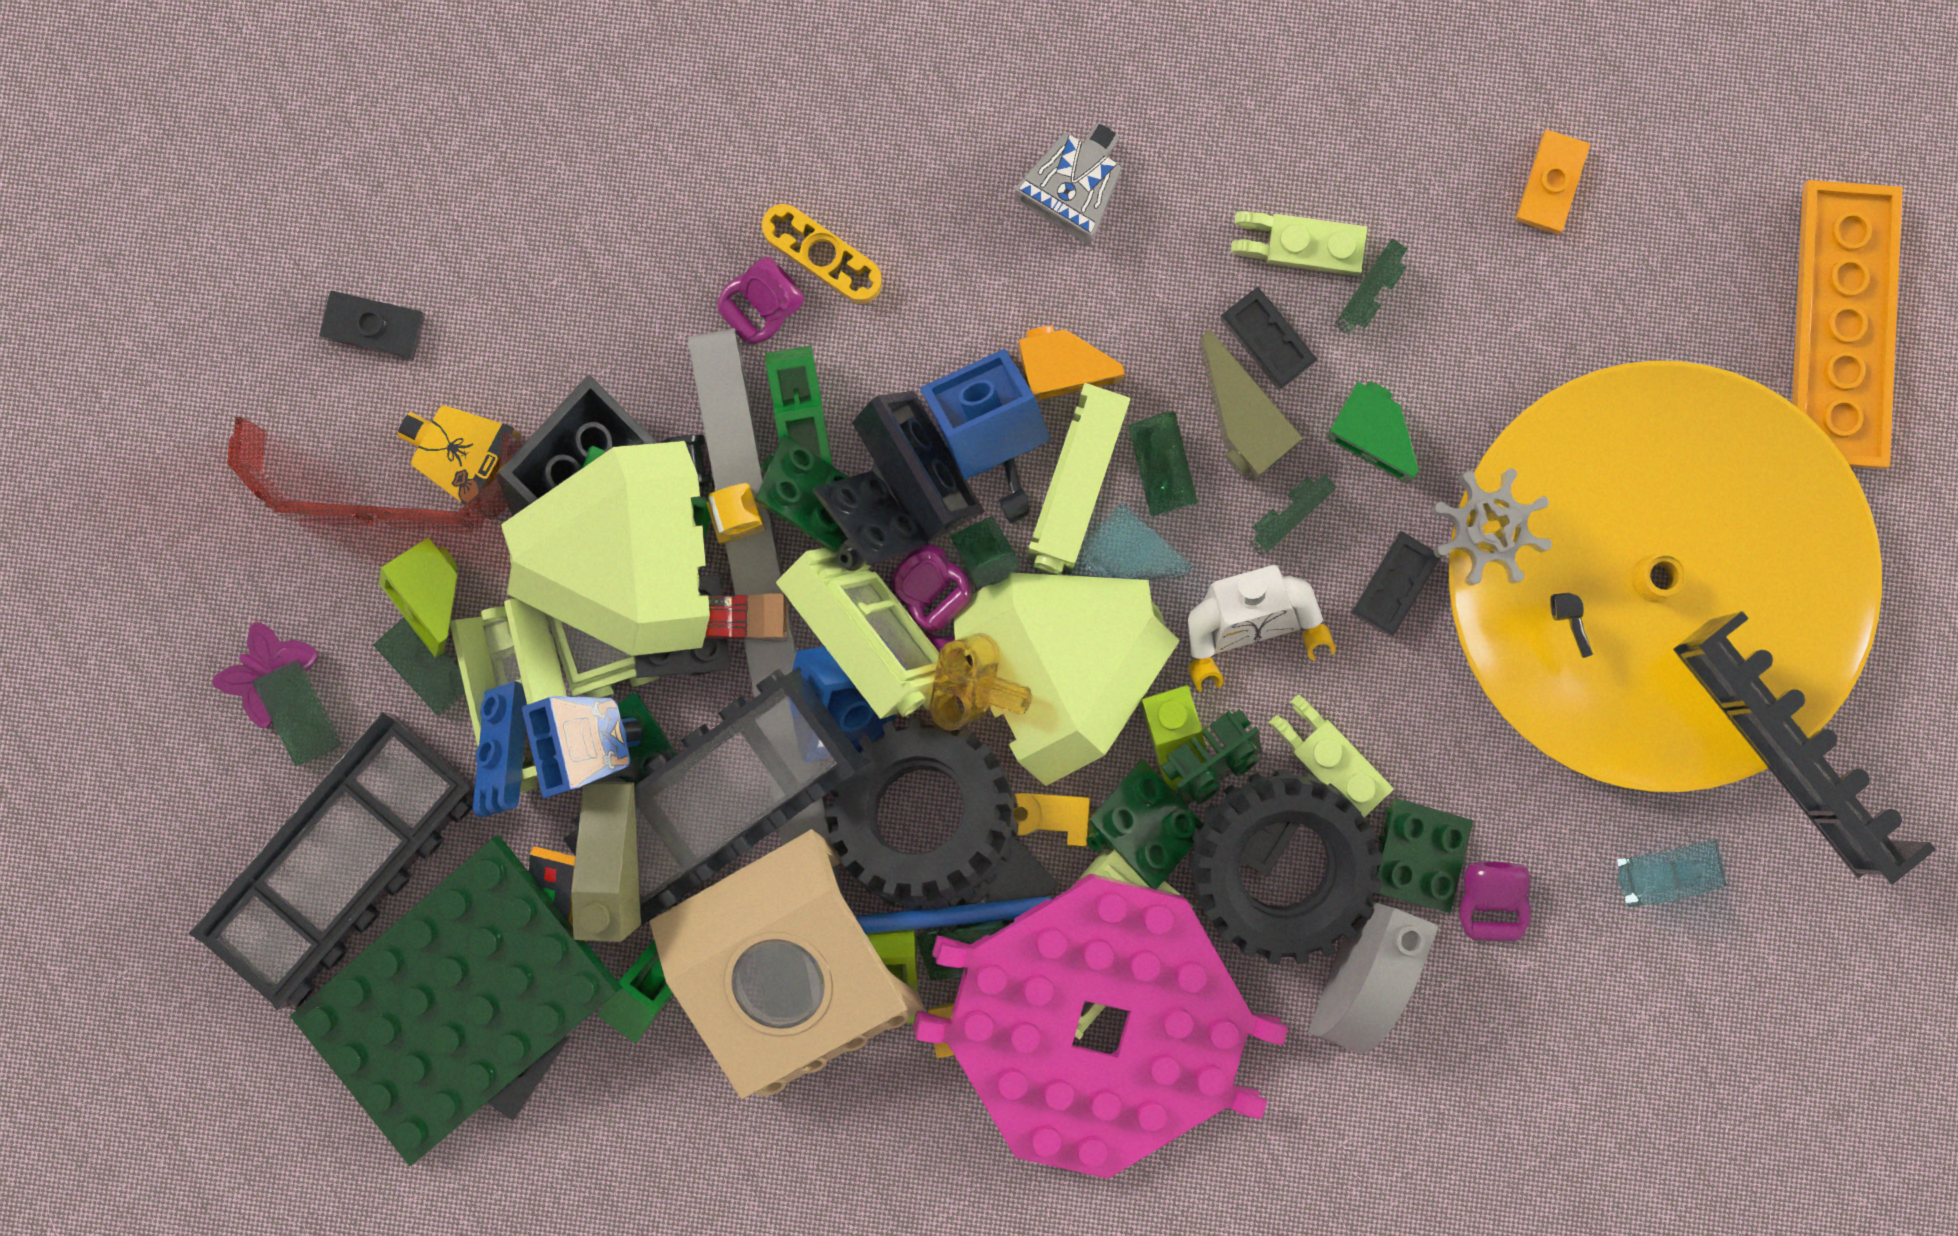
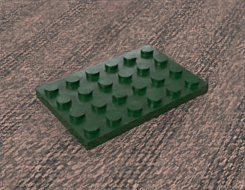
(455, 1000)

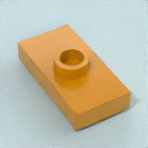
(1552, 182)

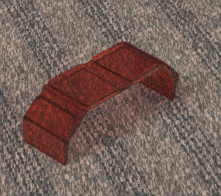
(246, 460)

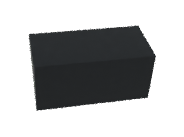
(563, 441)
(916, 463)

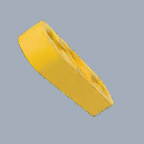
(787, 243)

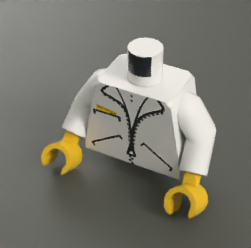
(1249, 611)

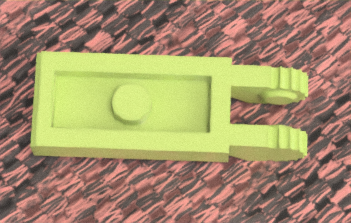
(1303, 243)
(1333, 758)

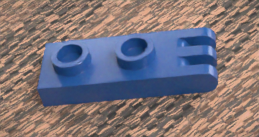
(500, 750)

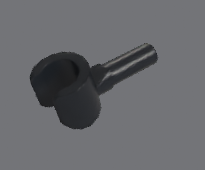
(1015, 504)
(1570, 606)

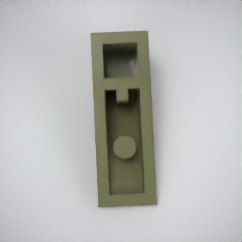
(1247, 419)
(606, 864)

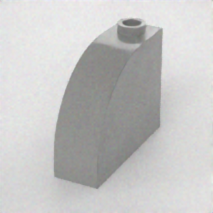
(1373, 978)

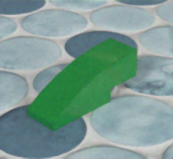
(798, 399)

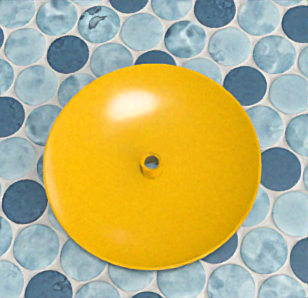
(1741, 513)

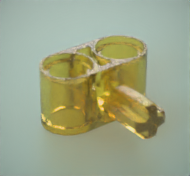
(974, 685)

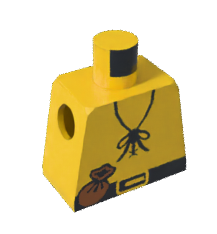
(456, 449)

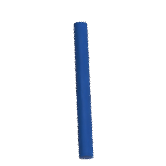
(947, 916)

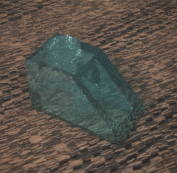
(1132, 550)
(1671, 873)

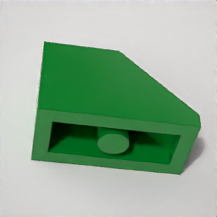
(1375, 431)
(640, 999)

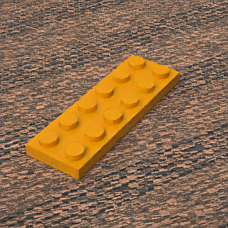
(1848, 315)

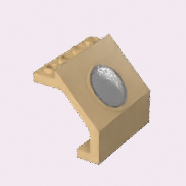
(778, 969)

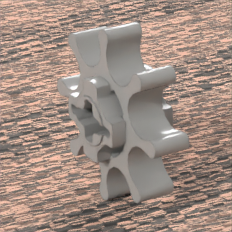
(1500, 545)

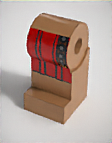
(748, 617)

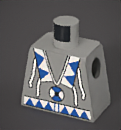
(1073, 183)

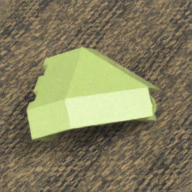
(617, 551)
(1083, 653)

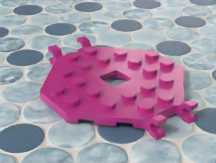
(1023, 1008)

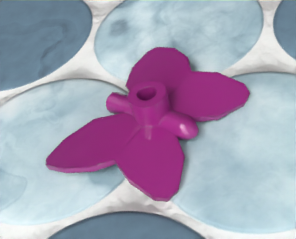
(265, 655)

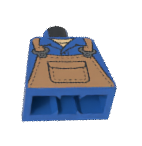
(578, 740)

